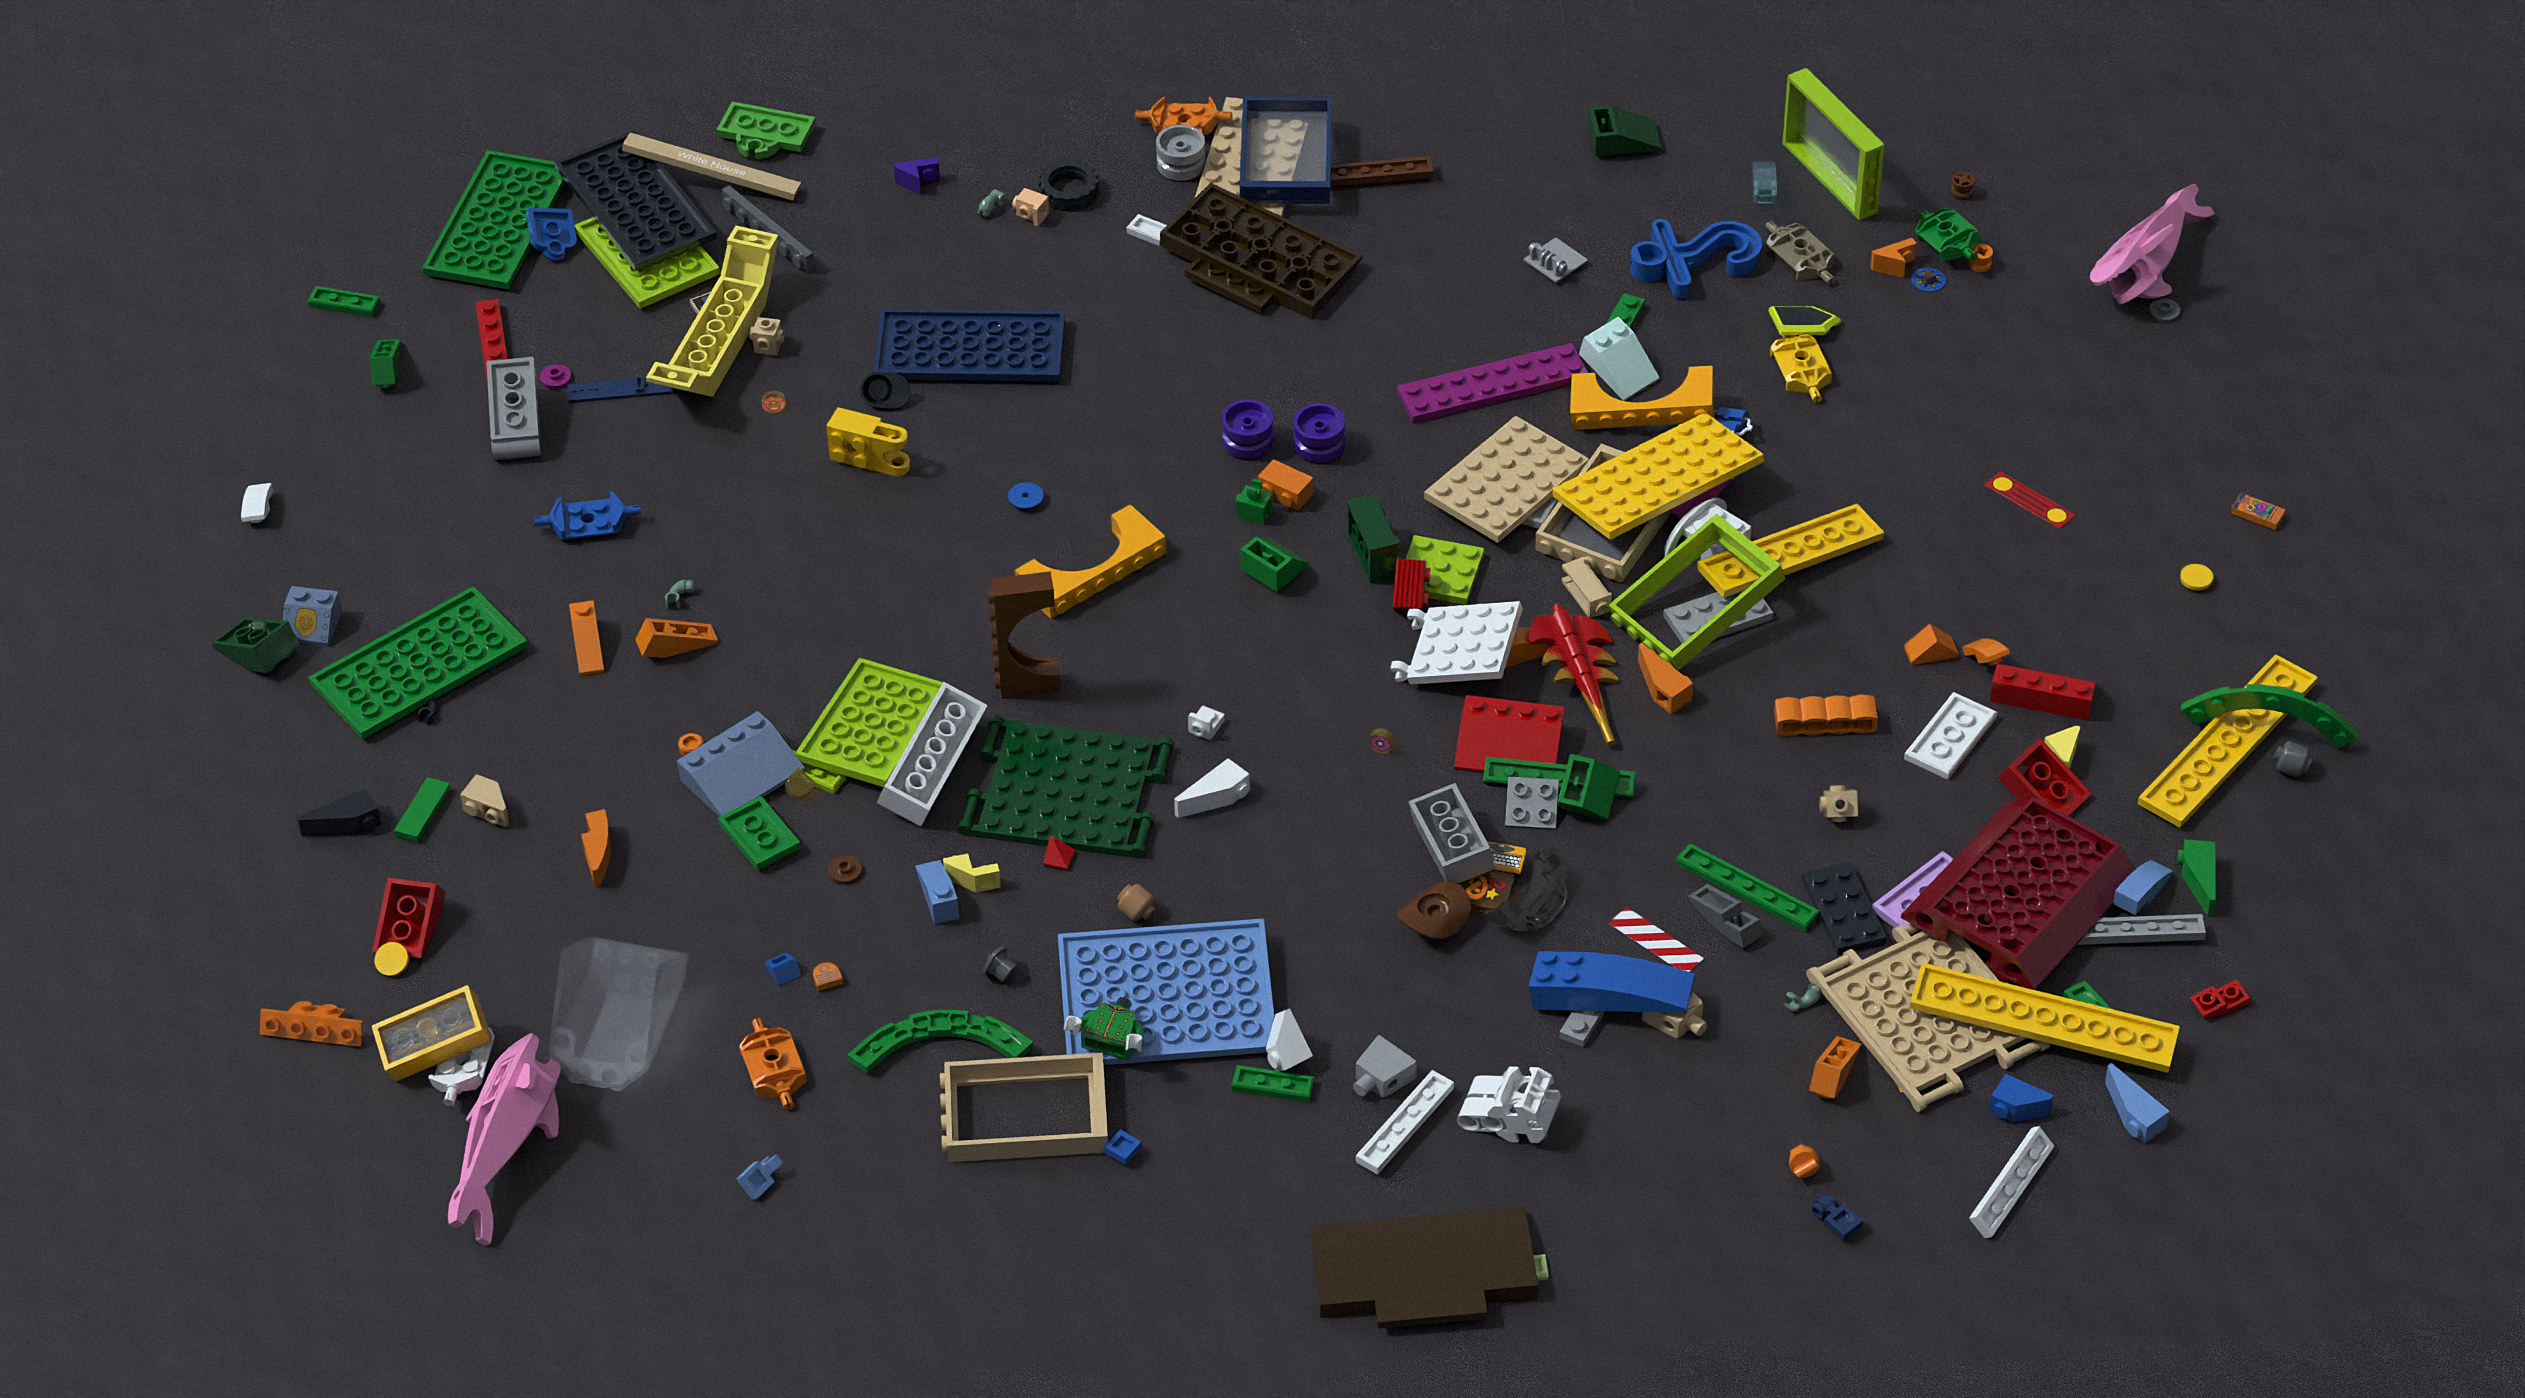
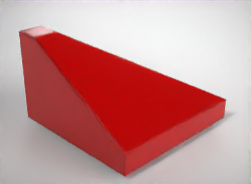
(1058, 854)

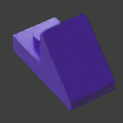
(912, 173)

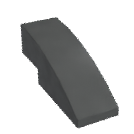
(1726, 915)

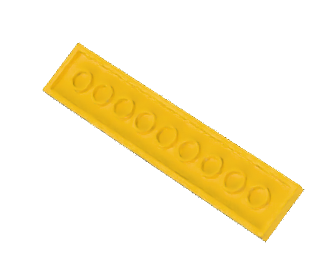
(2220, 748)
(2044, 1017)

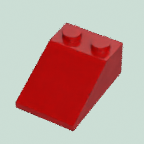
(2045, 777)
(409, 915)

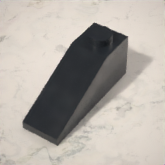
(342, 817)

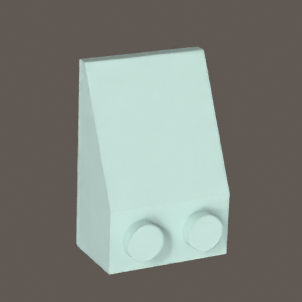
(1619, 359)

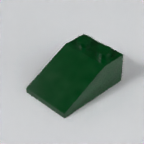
(258, 643)

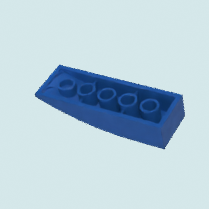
(1607, 983)

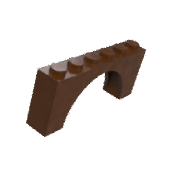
(1012, 601)

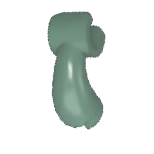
(988, 202)
(680, 587)
(1810, 998)

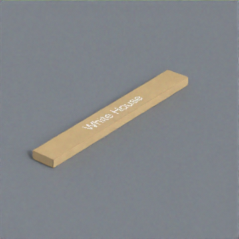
(711, 166)

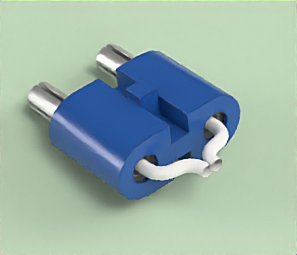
(1734, 419)

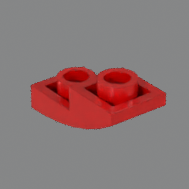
(2221, 1001)

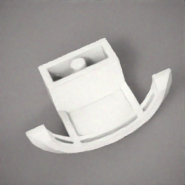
(1697, 517)

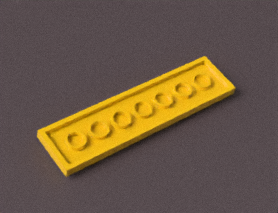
(1795, 548)

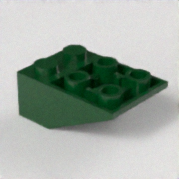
(1621, 131)

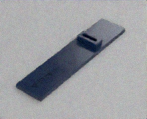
(615, 389)

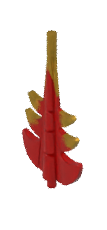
(1571, 648)

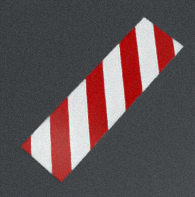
(1655, 940)

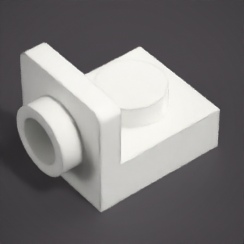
(1205, 722)

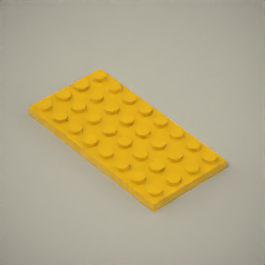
(1657, 475)

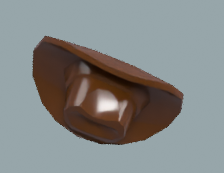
(1437, 911)

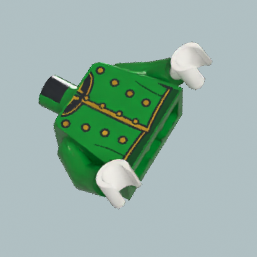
(1109, 1029)

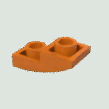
(1986, 651)

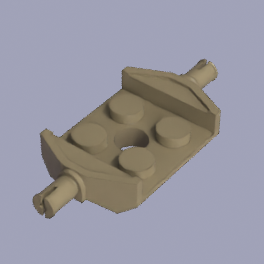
(1807, 262)

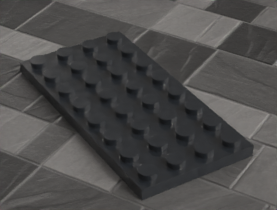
(635, 203)

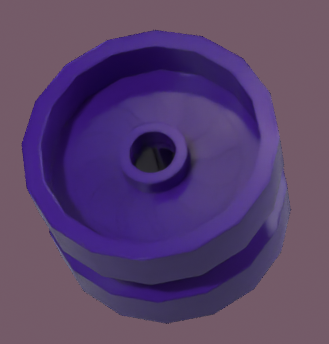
(1247, 429)
(1319, 432)

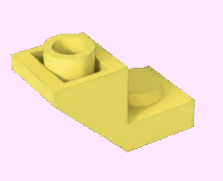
(974, 879)

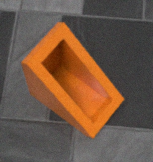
(1930, 646)

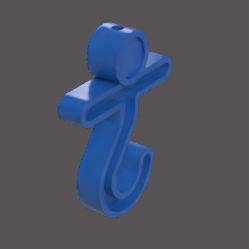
(1666, 257)

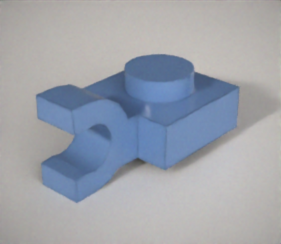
(757, 1176)

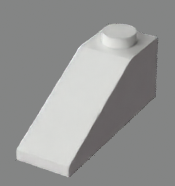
(1216, 789)

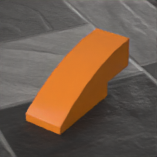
(597, 845)

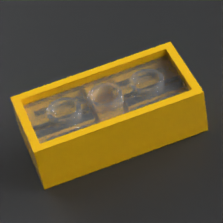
(431, 1033)

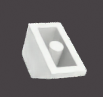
(1286, 1042)

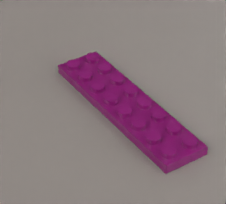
(1490, 383)

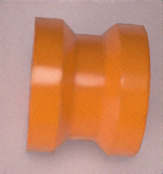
(1983, 261)

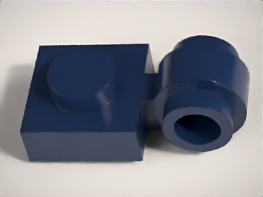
(1839, 1220)

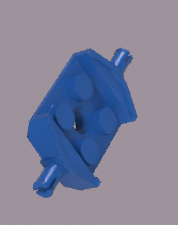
(569, 518)

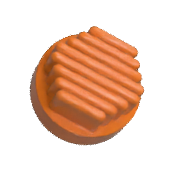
(1803, 1161)

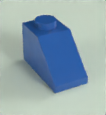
(2019, 1101)

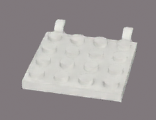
(1460, 643)

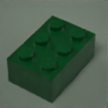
(1372, 538)

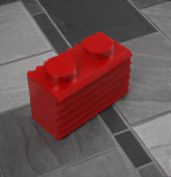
(1410, 585)

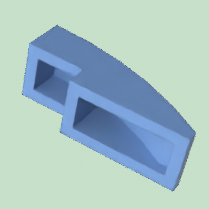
(2141, 886)

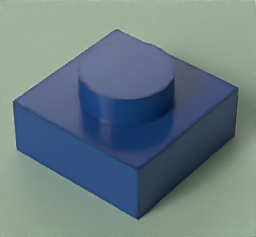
(1123, 1147)

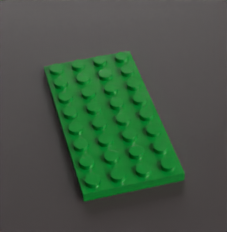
(489, 225)
(417, 662)

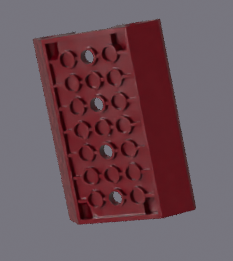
(2051, 903)

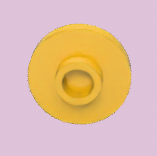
(2196, 577)
(391, 959)

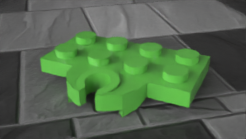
(765, 129)

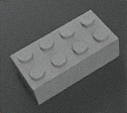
(1451, 834)

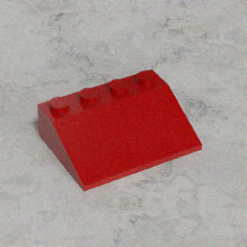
(1507, 731)

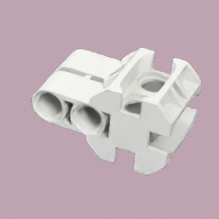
(1500, 1107)

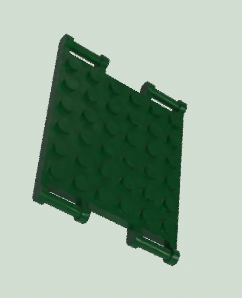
(1066, 787)

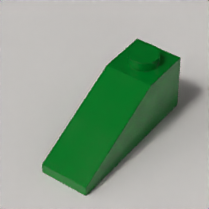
(385, 362)
(2198, 871)

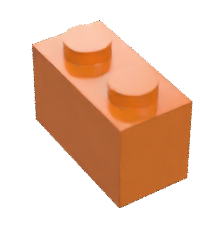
(1287, 484)

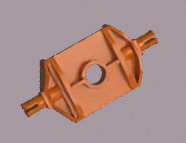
(1197, 115)
(777, 1077)

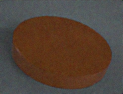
(845, 870)

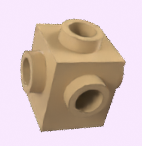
(767, 336)
(1848, 804)

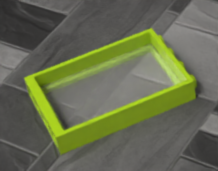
(1833, 144)

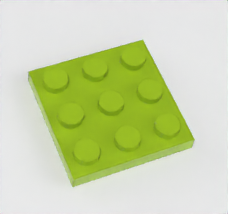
(1451, 565)

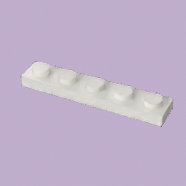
(1404, 1122)
(2011, 1182)

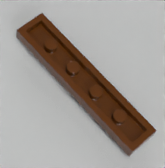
(1381, 171)

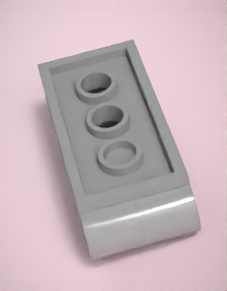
(513, 408)

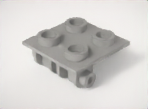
(1554, 259)
(1531, 802)

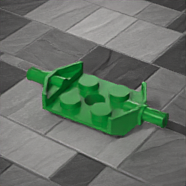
(1955, 241)

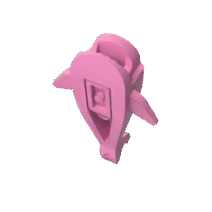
(2142, 254)
(512, 1103)

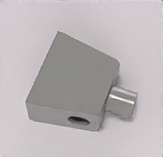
(1383, 1069)

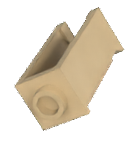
(1586, 588)

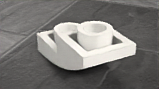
(255, 503)

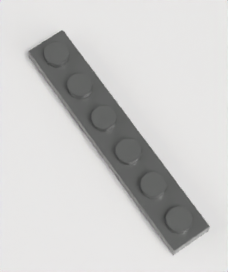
(757, 220)

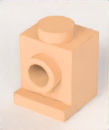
(1031, 206)

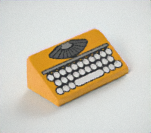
(1508, 857)

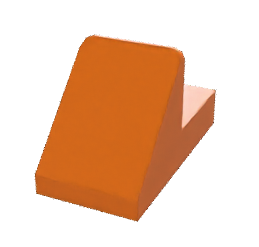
(1892, 258)

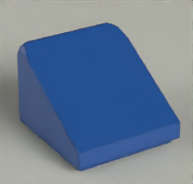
(783, 968)

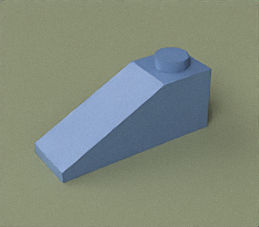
(938, 891)
(2137, 1109)

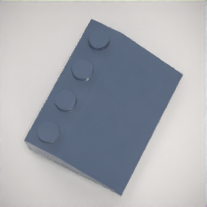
(738, 765)

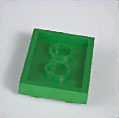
(759, 833)

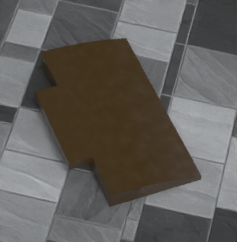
(1257, 254)
(1424, 1266)

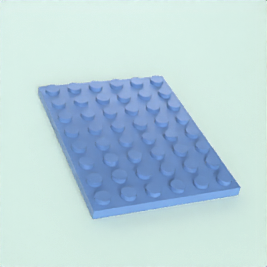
(1190, 985)

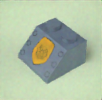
(312, 614)

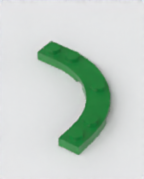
(2272, 698)
(939, 1024)

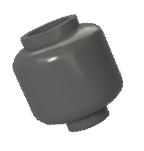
(2293, 759)

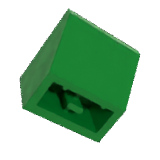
(1270, 562)
(1588, 787)

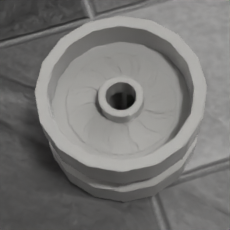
(1180, 152)

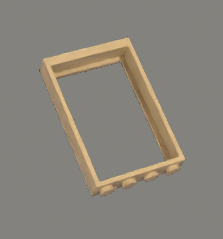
(1024, 1070)

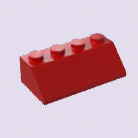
(2042, 691)

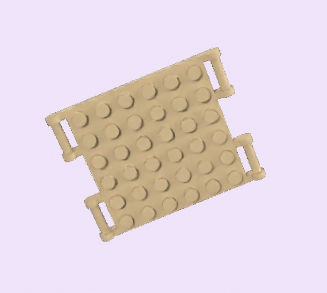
(1910, 1043)

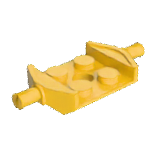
(1806, 374)

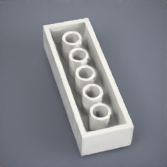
(931, 754)

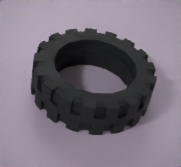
(1069, 200)

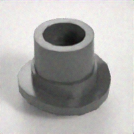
(999, 964)

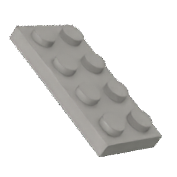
(1692, 615)

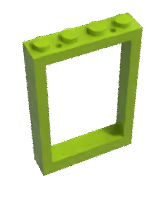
(1674, 563)

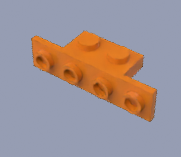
(312, 1023)

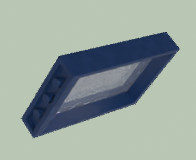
(1286, 150)

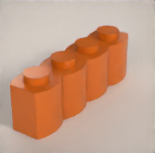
(1822, 715)

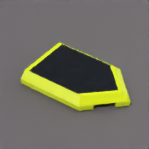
(1803, 320)

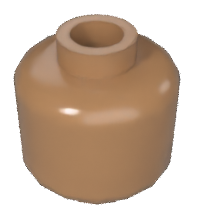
(1136, 902)

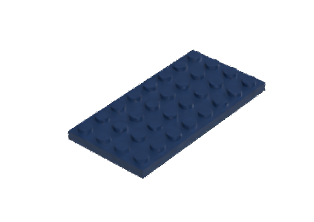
(970, 344)

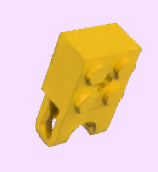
(867, 442)

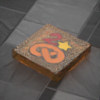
(1489, 889)

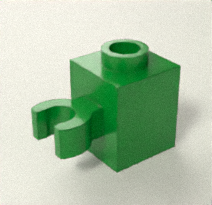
(1254, 503)

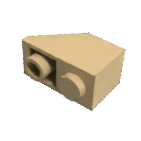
(484, 800)

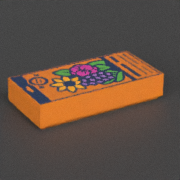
(2258, 511)

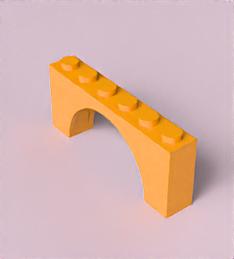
(1596, 410)
(1138, 546)

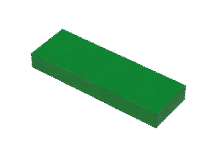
(344, 301)
(422, 809)
(1273, 1083)

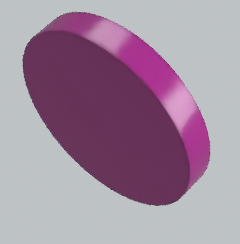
(555, 376)

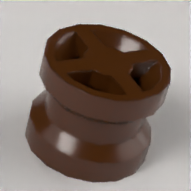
(1962, 185)

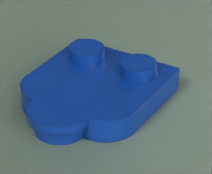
(551, 231)

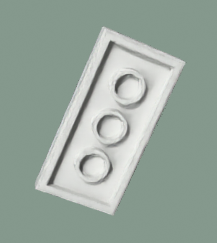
(1950, 735)

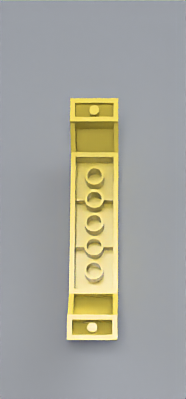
(725, 316)

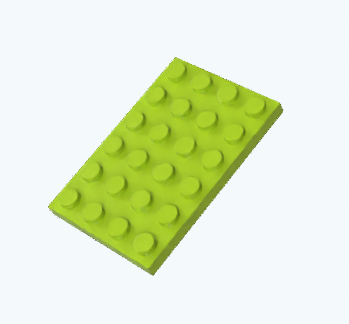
(654, 281)
(869, 722)

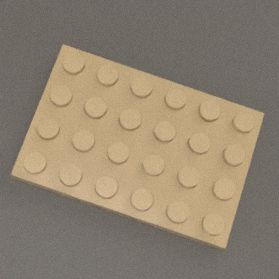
(1505, 479)

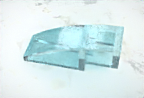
(1764, 182)

